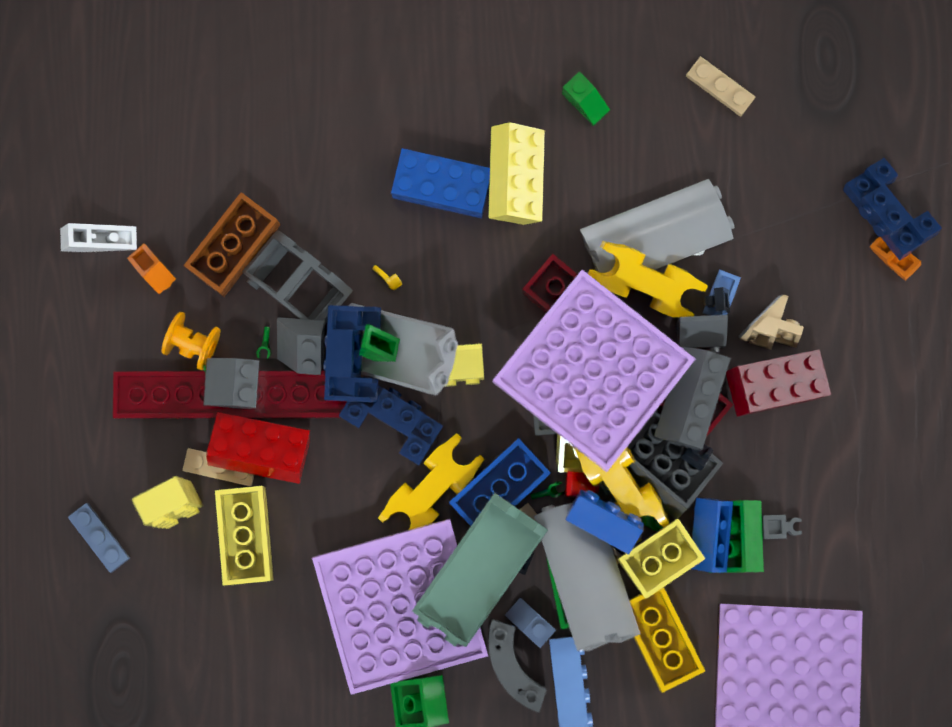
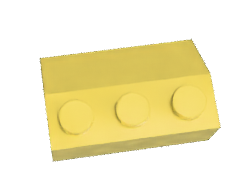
(661, 558)

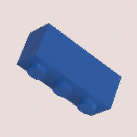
(605, 521)
(712, 533)

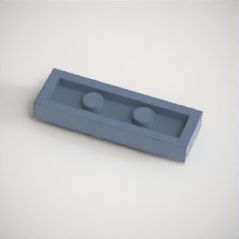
(99, 537)

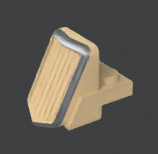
(769, 327)

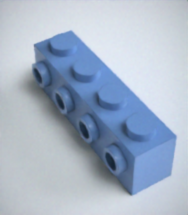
(569, 684)

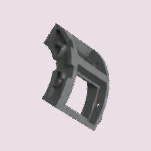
(270, 256)
(508, 669)

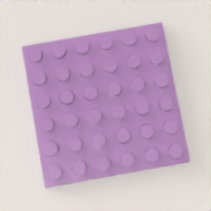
(593, 370)
(371, 603)
(788, 667)

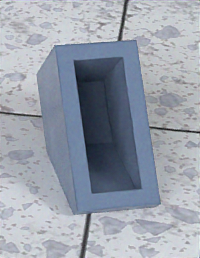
(530, 622)

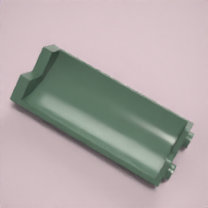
(479, 571)

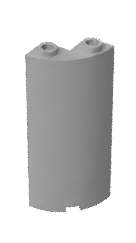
(663, 228)
(423, 354)
(586, 582)

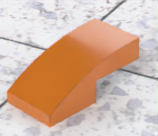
(903, 267)

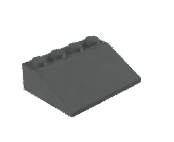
(662, 466)

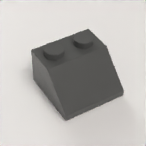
(702, 332)
(301, 344)
(231, 383)

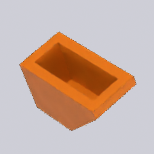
(151, 268)

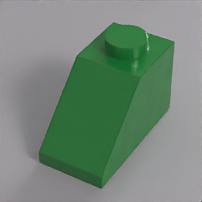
(585, 98)
(379, 345)

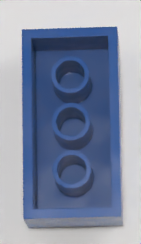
(441, 183)
(509, 476)

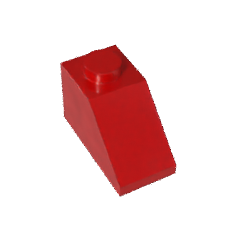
(575, 482)

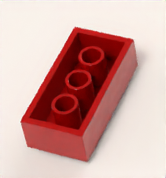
(258, 447)

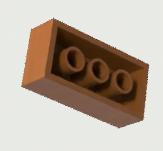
(232, 244)

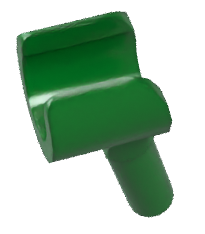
(265, 343)
(550, 491)

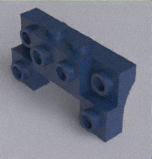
(886, 213)
(342, 358)
(400, 416)

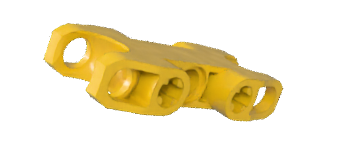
(630, 273)
(443, 475)
(624, 487)

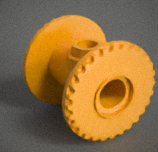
(188, 343)

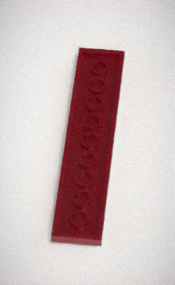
(182, 396)

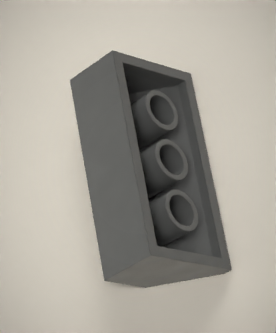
(693, 400)

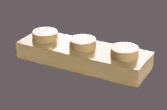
(720, 86)
(197, 463)

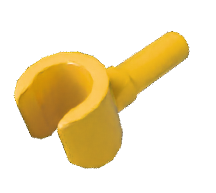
(393, 281)

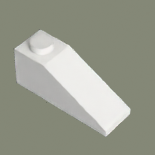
(97, 238)

